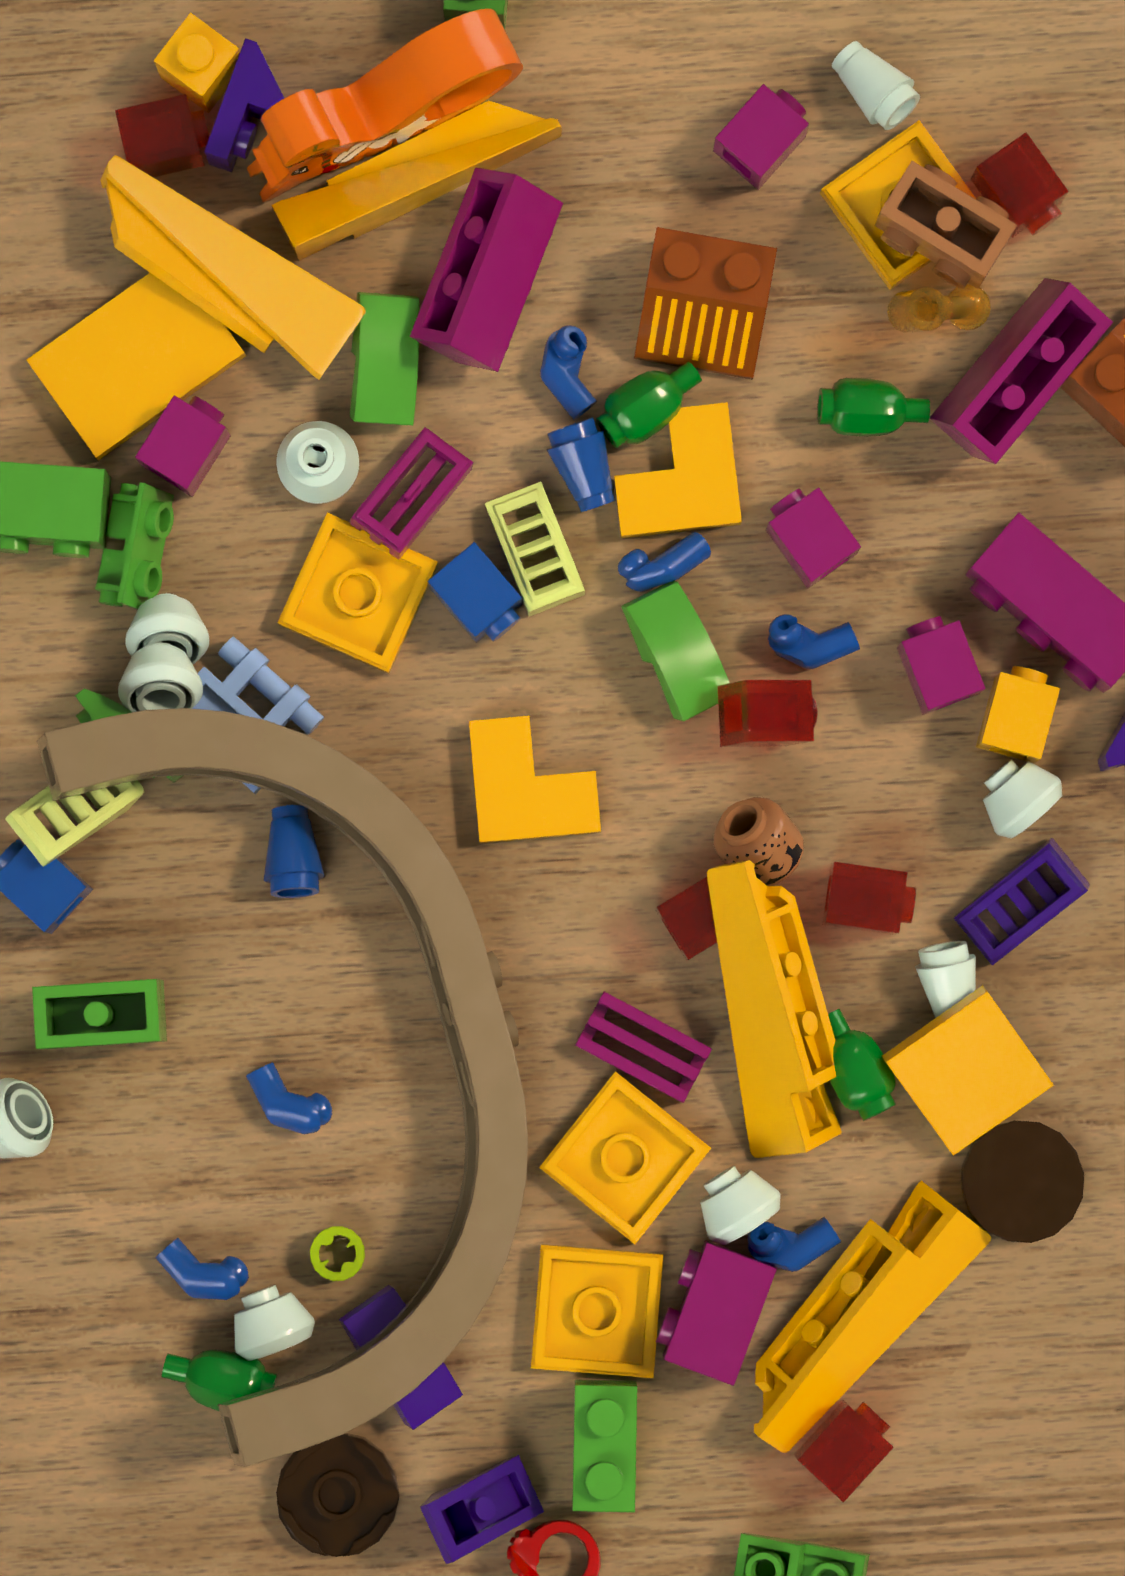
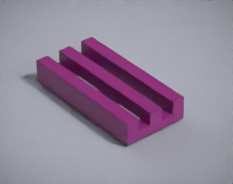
(381, 531)
(689, 1071)

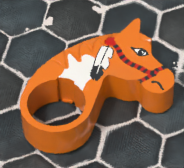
(397, 100)

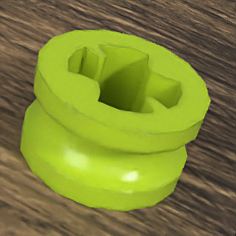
(326, 1238)

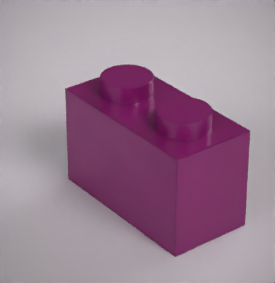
(716, 1312)

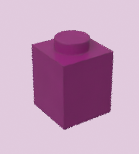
(762, 135)
(184, 443)
(811, 535)
(939, 664)

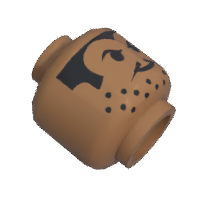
(760, 833)

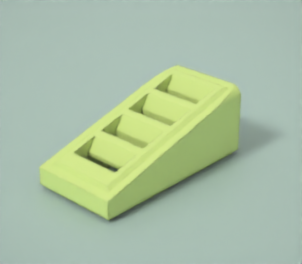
(550, 595)
(109, 801)

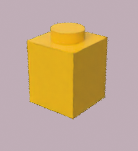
(198, 62)
(1018, 714)

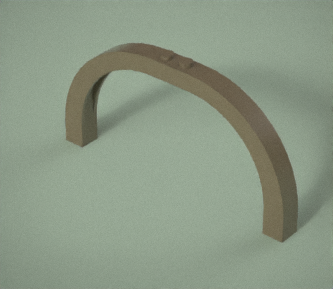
(469, 1008)

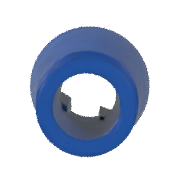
(583, 463)
(292, 854)

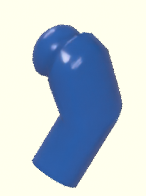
(561, 370)
(665, 568)
(807, 647)
(287, 1108)
(789, 1249)
(203, 1280)

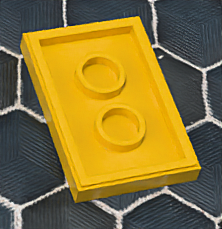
(130, 360)

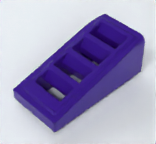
(1065, 870)

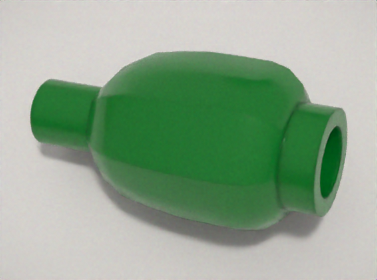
(645, 404)
(868, 407)
(863, 1076)
(218, 1376)

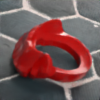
(527, 1545)

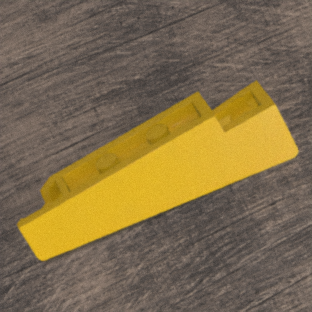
(411, 175)
(227, 270)
(774, 1013)
(861, 1311)

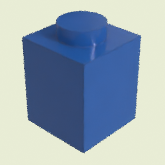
(477, 594)
(40, 892)

